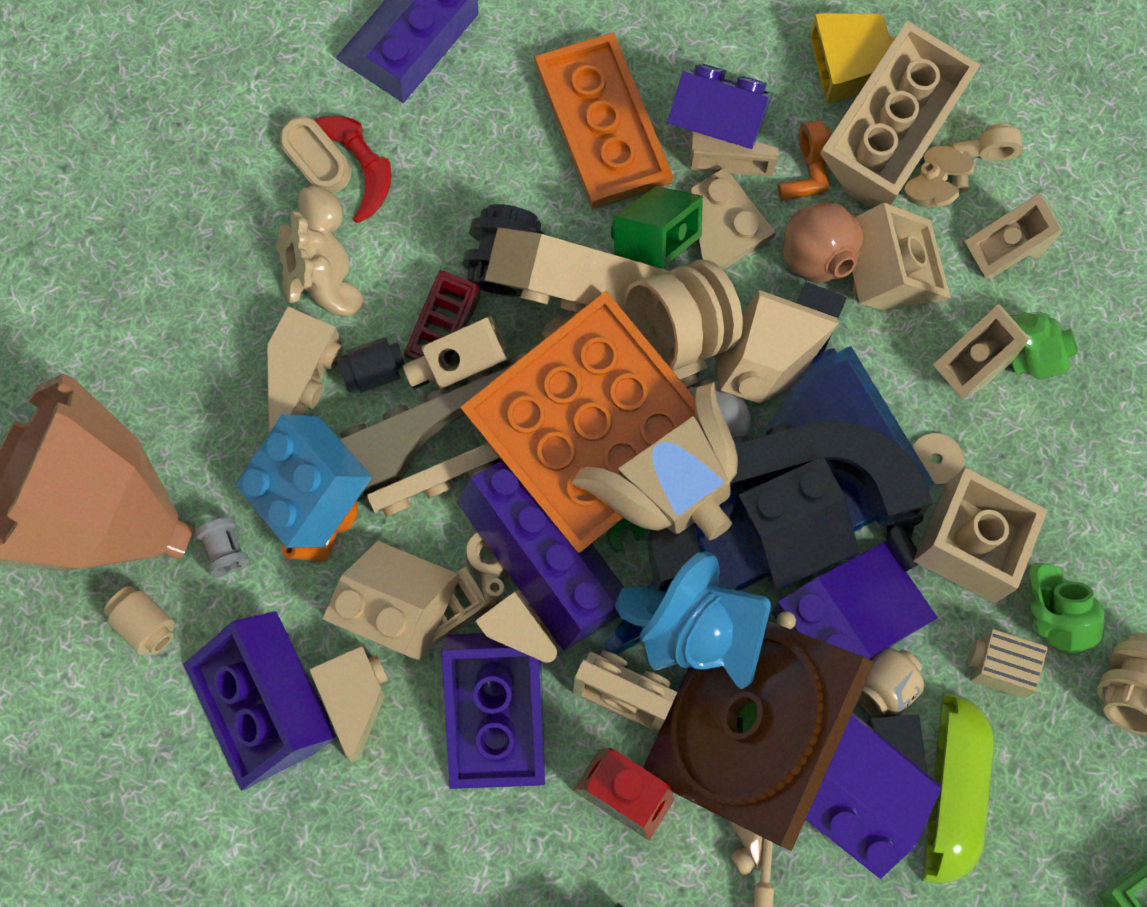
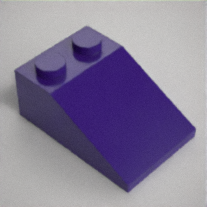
(860, 604)
(492, 713)

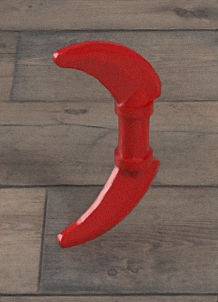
(376, 169)

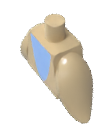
(675, 478)

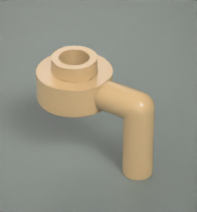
(997, 143)
(491, 585)

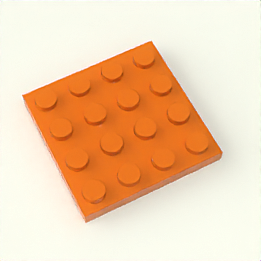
(576, 402)

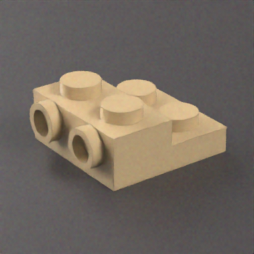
(624, 692)

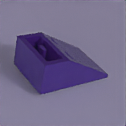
(720, 106)

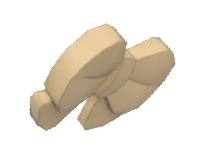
(931, 187)

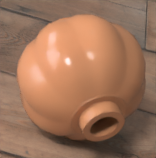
(822, 242)

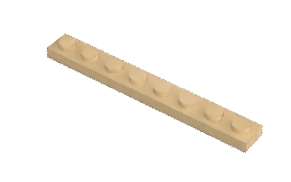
(437, 478)

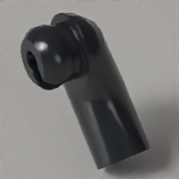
(899, 540)

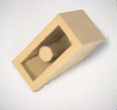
(982, 352)
(351, 696)

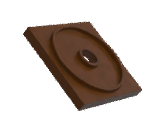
(777, 766)

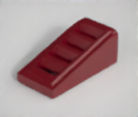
(454, 286)

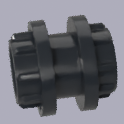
(484, 230)

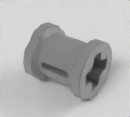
(222, 546)

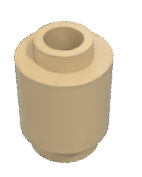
(139, 621)

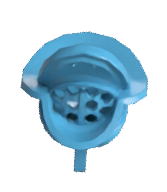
(699, 621)

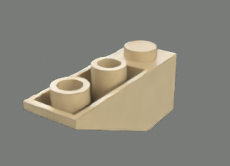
(297, 362)

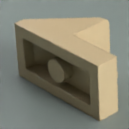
(1018, 234)

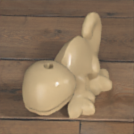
(314, 256)

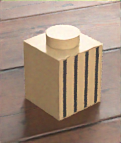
(1007, 663)

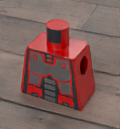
(625, 791)

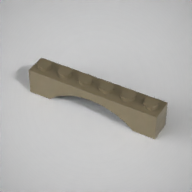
(393, 443)

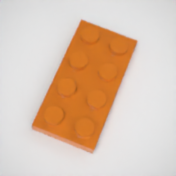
(603, 120)

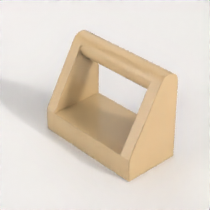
(519, 627)

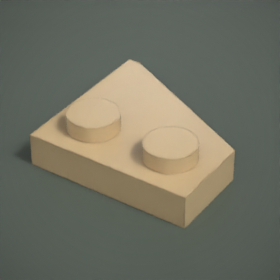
(729, 221)

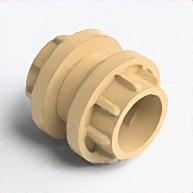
(1125, 685)

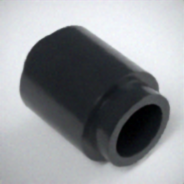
(371, 365)

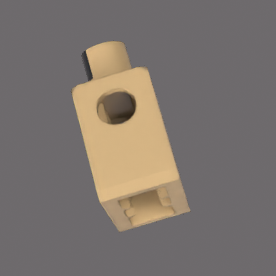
(477, 346)

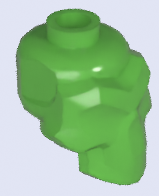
(1048, 349)
(1064, 610)

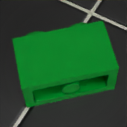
(658, 226)

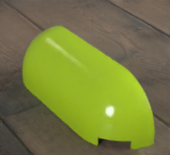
(964, 774)

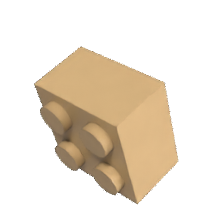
(980, 536)

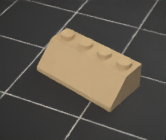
(897, 115)

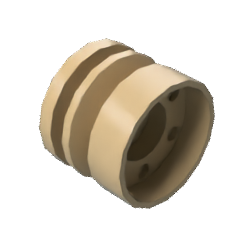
(686, 312)

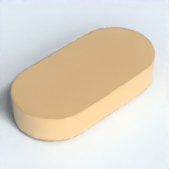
(315, 154)

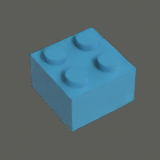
(303, 481)

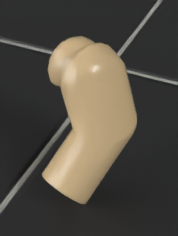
(750, 855)

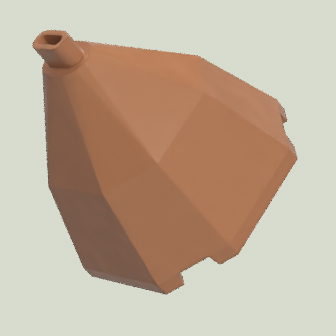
(80, 488)

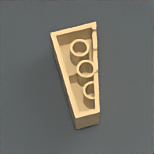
(561, 269)

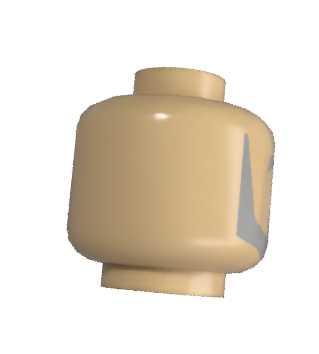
(892, 683)

